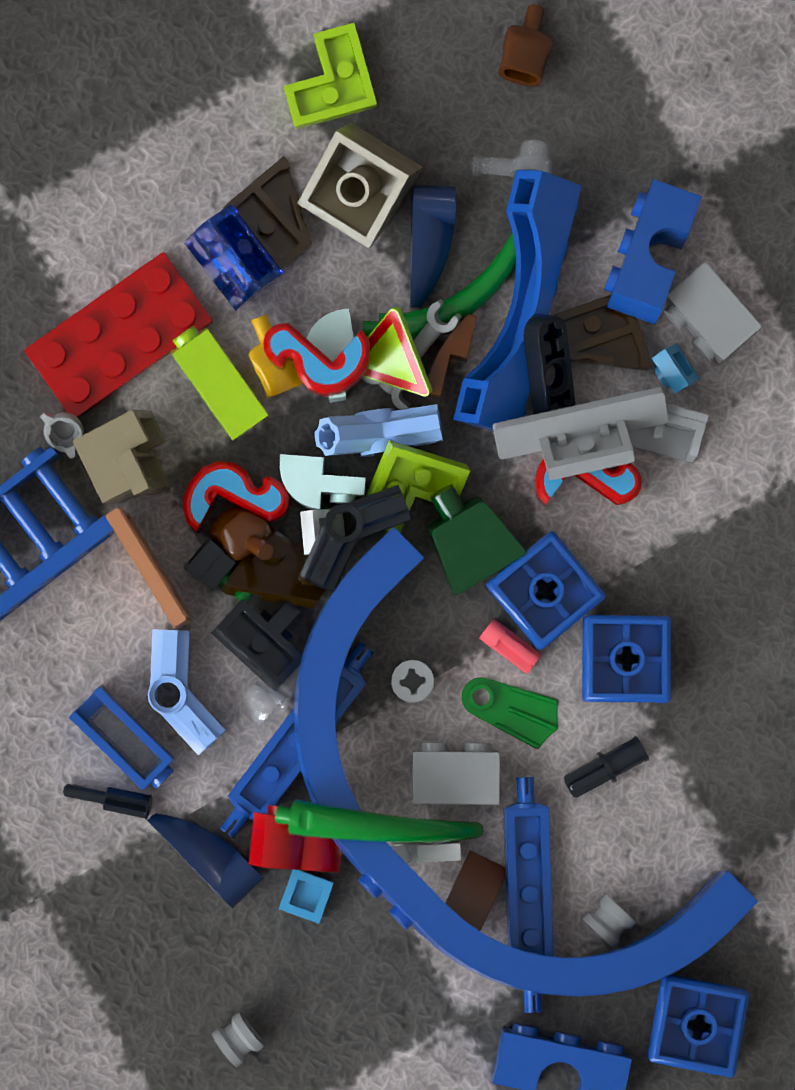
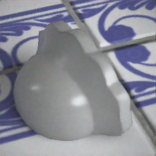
(61, 430)

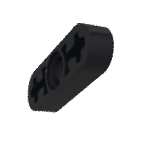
(536, 348)

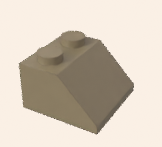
(359, 184)

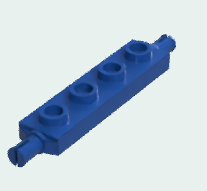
(278, 761)
(528, 878)

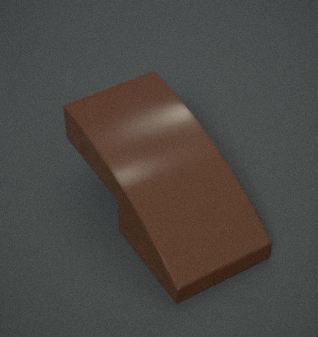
(455, 348)
(475, 889)

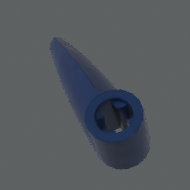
(431, 237)
(210, 857)

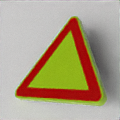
(395, 356)

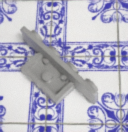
(583, 435)

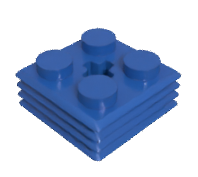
(574, 593)
(647, 638)
(713, 1049)

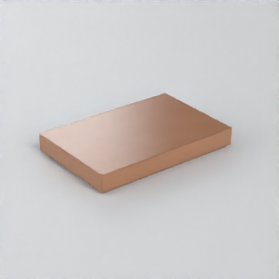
(149, 568)

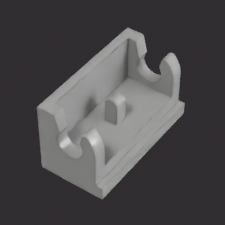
(677, 438)

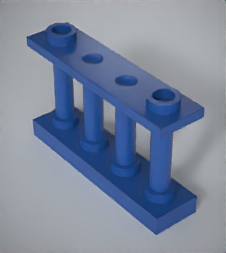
(55, 556)

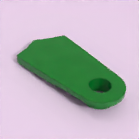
(514, 710)

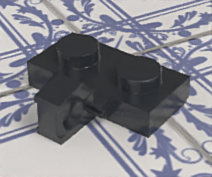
(261, 641)

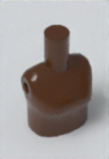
(526, 50)
(242, 534)

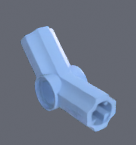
(372, 429)
(189, 715)

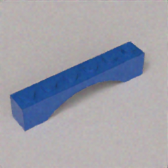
(541, 221)

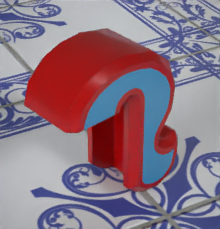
(314, 369)
(615, 485)
(236, 486)

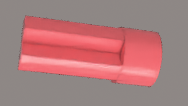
(510, 646)

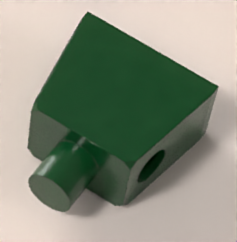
(469, 540)

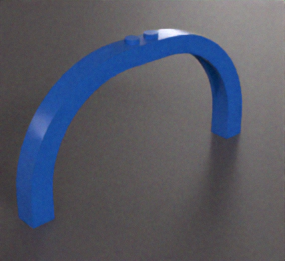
(664, 951)

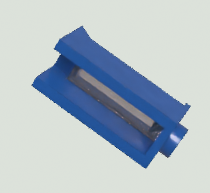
(123, 739)

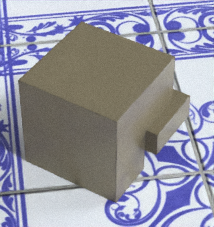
(122, 457)

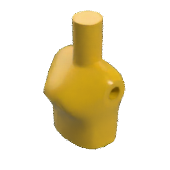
(272, 379)

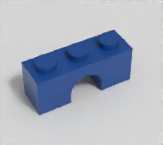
(640, 283)
(525, 1055)

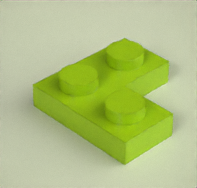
(341, 89)
(416, 473)

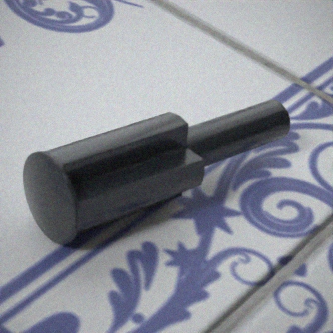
(113, 799)

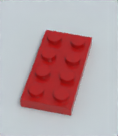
(117, 336)

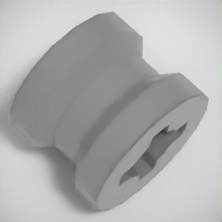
(409, 685)
(609, 920)
(238, 1039)

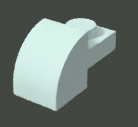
(331, 337)
(306, 482)

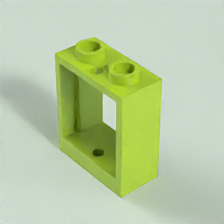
(217, 381)

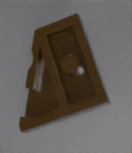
(273, 214)
(605, 336)
(276, 577)

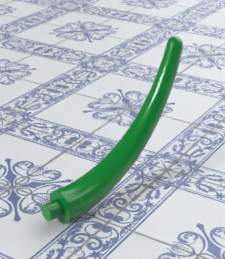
(466, 300)
(347, 824)

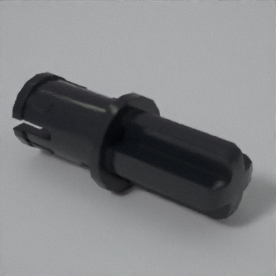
(606, 767)

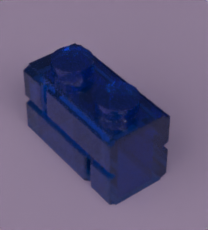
(233, 257)

